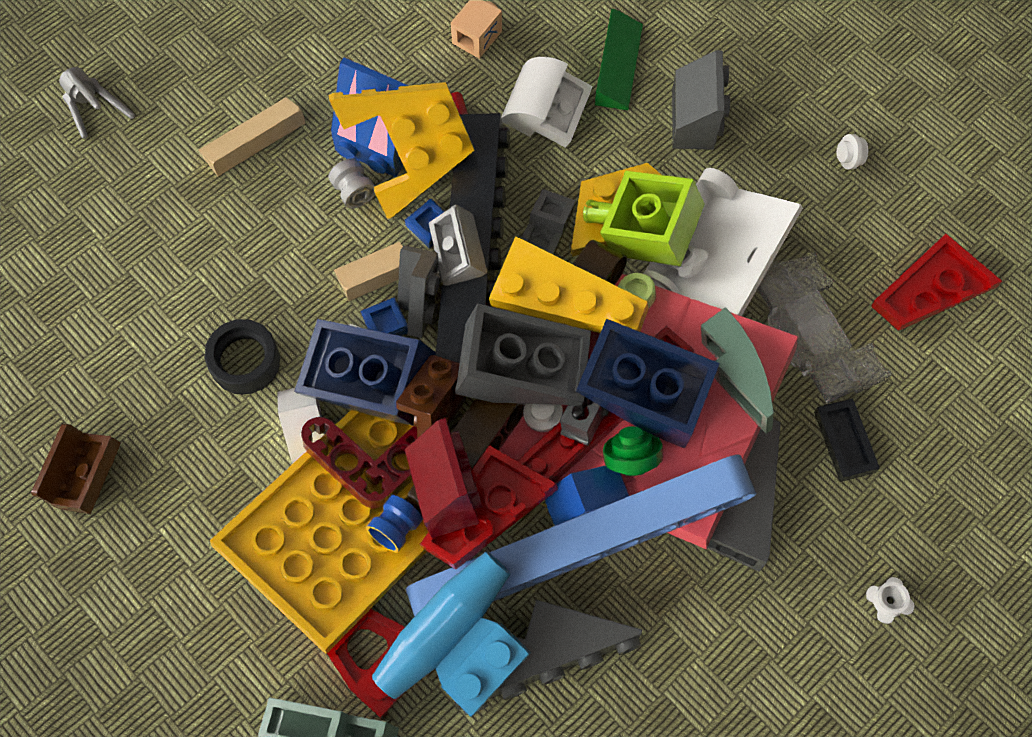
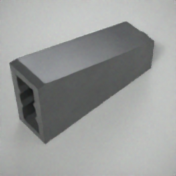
(747, 527)

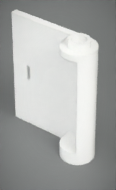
(741, 239)

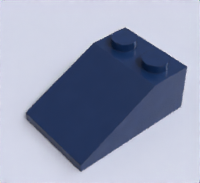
(361, 369)
(648, 382)

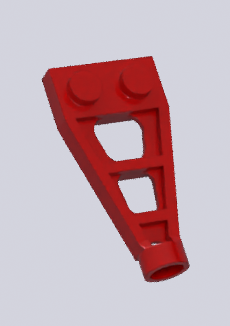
(361, 680)

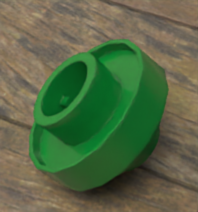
(633, 452)

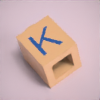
(476, 27)

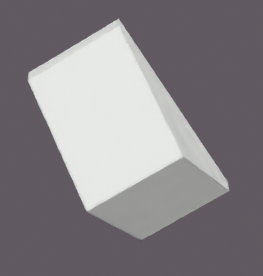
(293, 413)

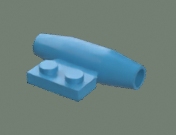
(452, 636)

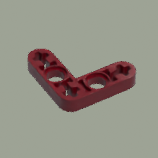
(377, 471)

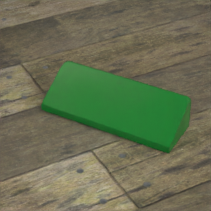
(618, 61)

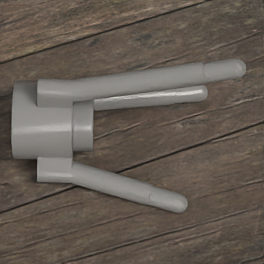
(82, 90)

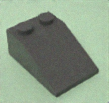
(521, 359)

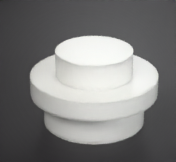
(852, 151)
(542, 416)

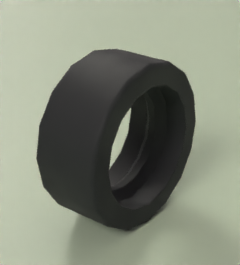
(233, 332)

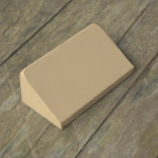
(370, 272)

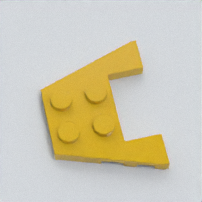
(423, 130)

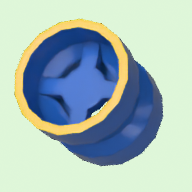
(394, 523)

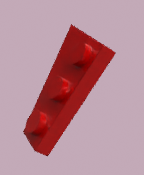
(933, 284)
(507, 495)

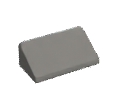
(457, 246)

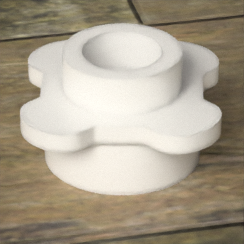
(692, 263)
(894, 589)

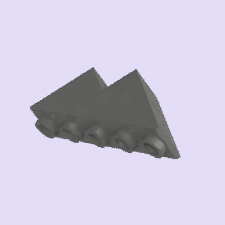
(563, 640)

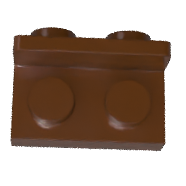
(432, 393)

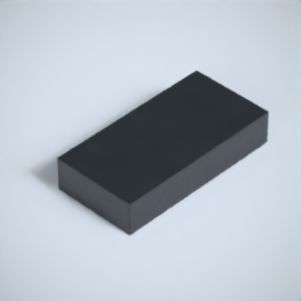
(846, 440)

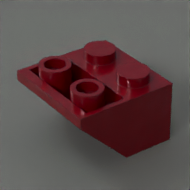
(443, 480)

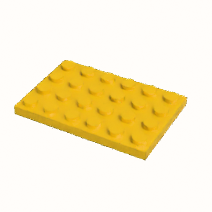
(310, 542)

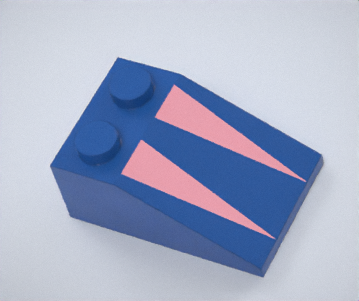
(369, 139)

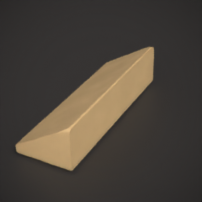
(252, 136)

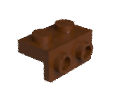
(75, 469)

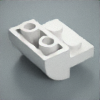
(546, 100)

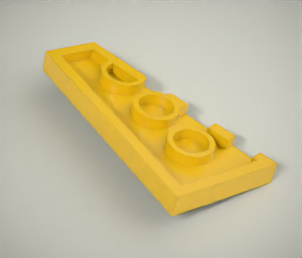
(560, 292)

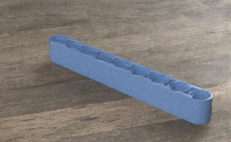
(609, 528)

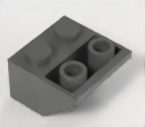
(700, 102)

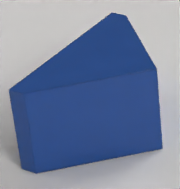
(584, 493)

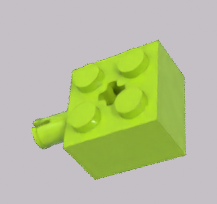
(649, 217)

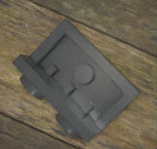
(418, 288)

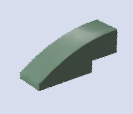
(739, 367)
(301, 720)

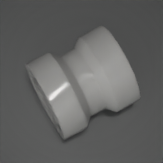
(350, 180)

